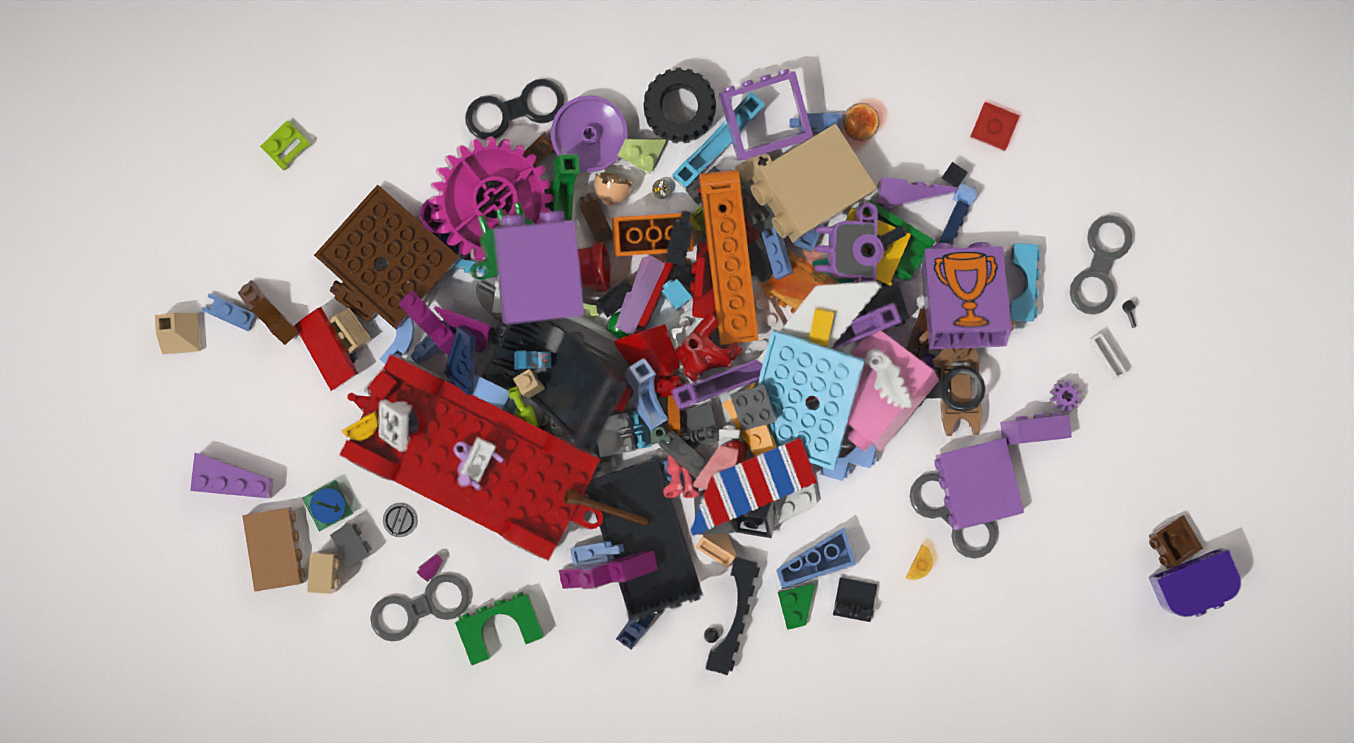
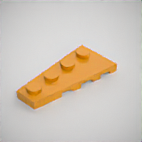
(758, 438)

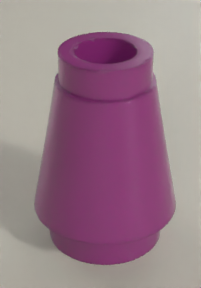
(430, 567)

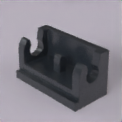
(614, 299)

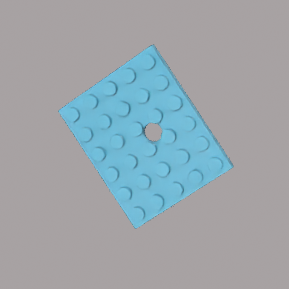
(802, 369)

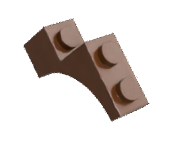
(267, 312)

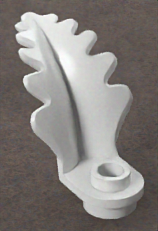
(888, 379)

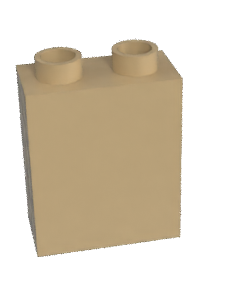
(812, 184)

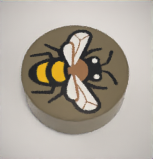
(661, 189)

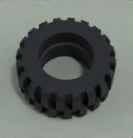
(679, 80)

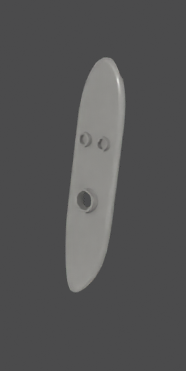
(596, 338)

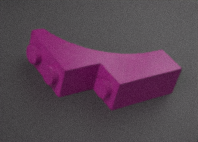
(428, 321)

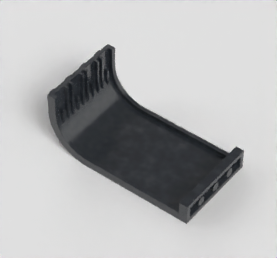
(578, 386)
(640, 492)

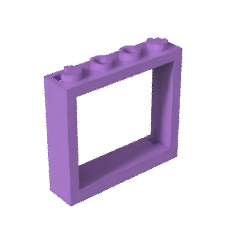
(749, 85)

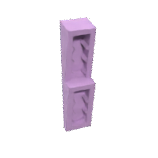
(637, 299)

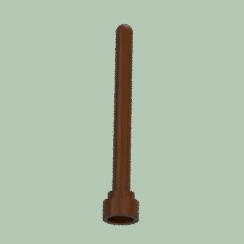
(573, 497)

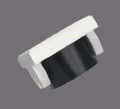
(399, 426)

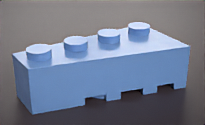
(820, 560)

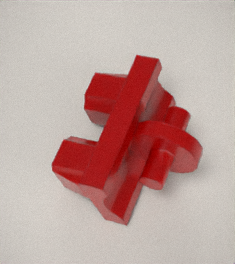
(666, 385)

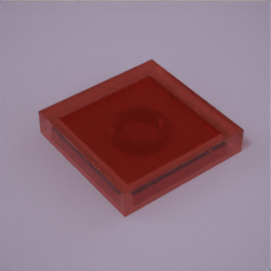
(994, 126)

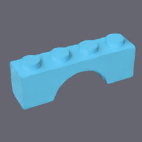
(1025, 259)

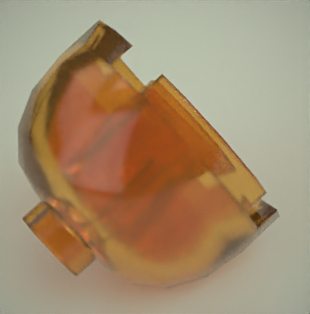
(858, 129)

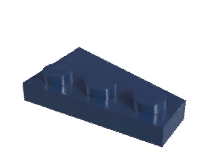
(461, 360)

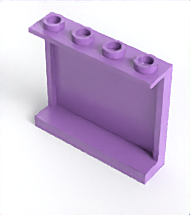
(978, 484)

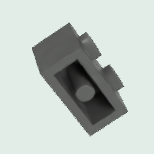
(351, 544)

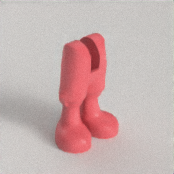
(675, 487)

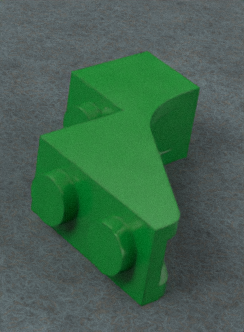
(562, 188)

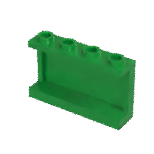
(915, 247)

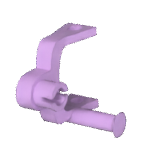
(465, 479)

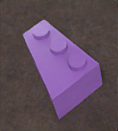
(1036, 429)

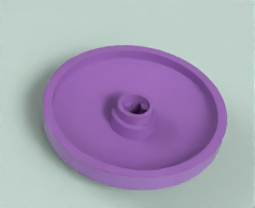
(590, 129)

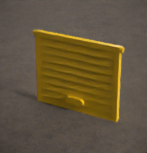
(887, 265)

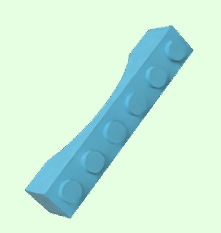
(717, 142)

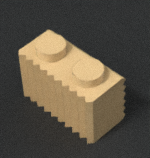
(350, 330)

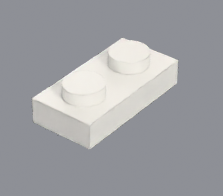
(728, 432)
(477, 459)

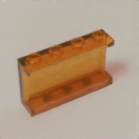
(796, 287)

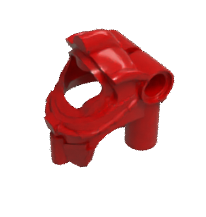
(701, 354)

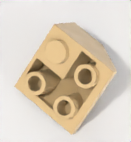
(178, 332)

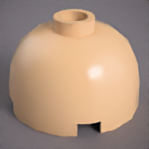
(611, 188)

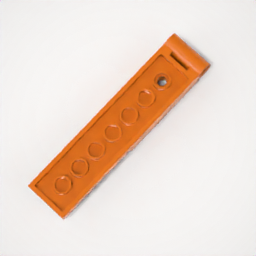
(728, 256)

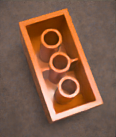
(644, 234)

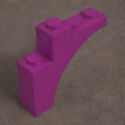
(603, 573)

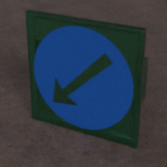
(327, 505)

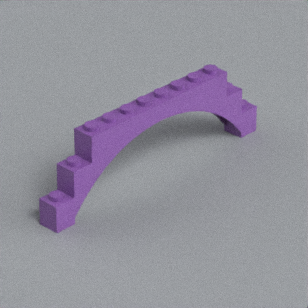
(751, 371)

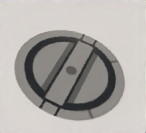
(399, 520)

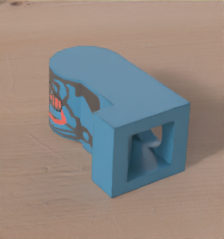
(532, 360)

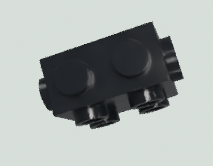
(886, 296)

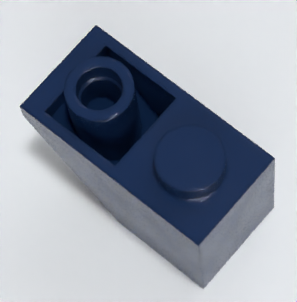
(633, 631)

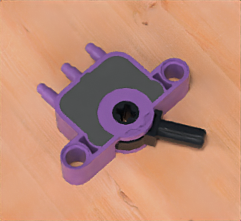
(847, 244)

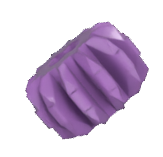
(1063, 403)

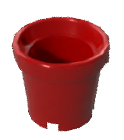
(595, 267)

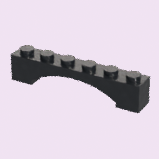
(720, 658)

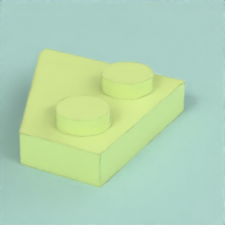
(641, 152)

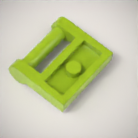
(281, 140)

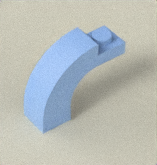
(403, 340)
(493, 394)

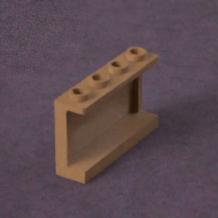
(273, 549)

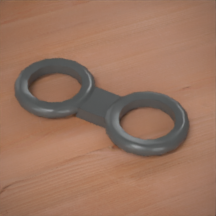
(1101, 264)
(944, 513)
(419, 607)

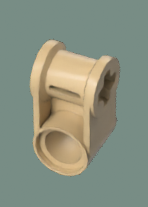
(750, 167)

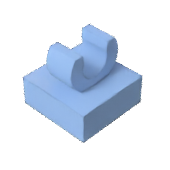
(965, 194)

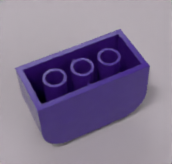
(1198, 584)

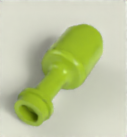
(524, 411)

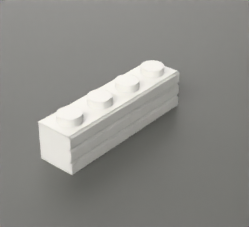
(1107, 356)

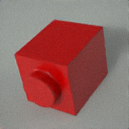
(382, 386)

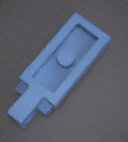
(818, 121)
(594, 553)

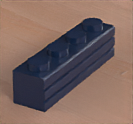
(955, 220)

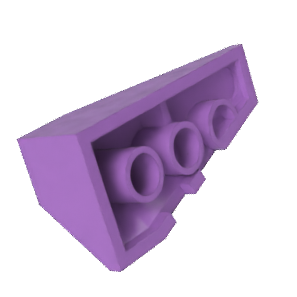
(897, 192)

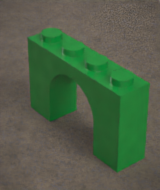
(471, 627)

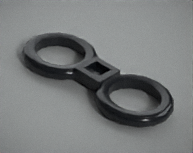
(513, 109)
(940, 390)

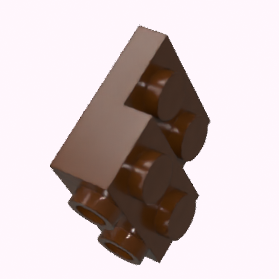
(1175, 542)

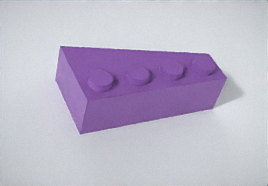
(219, 477)

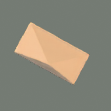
(717, 547)

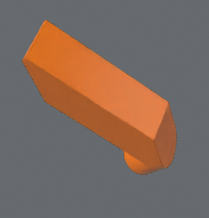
(673, 416)

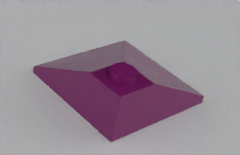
(480, 330)

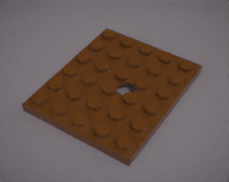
(388, 231)

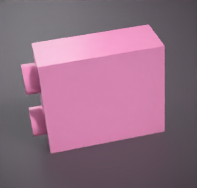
(871, 417)

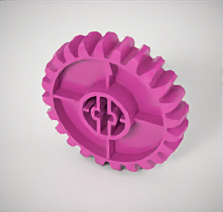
(467, 176)

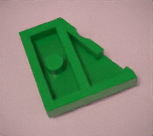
(796, 605)

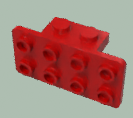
(702, 285)

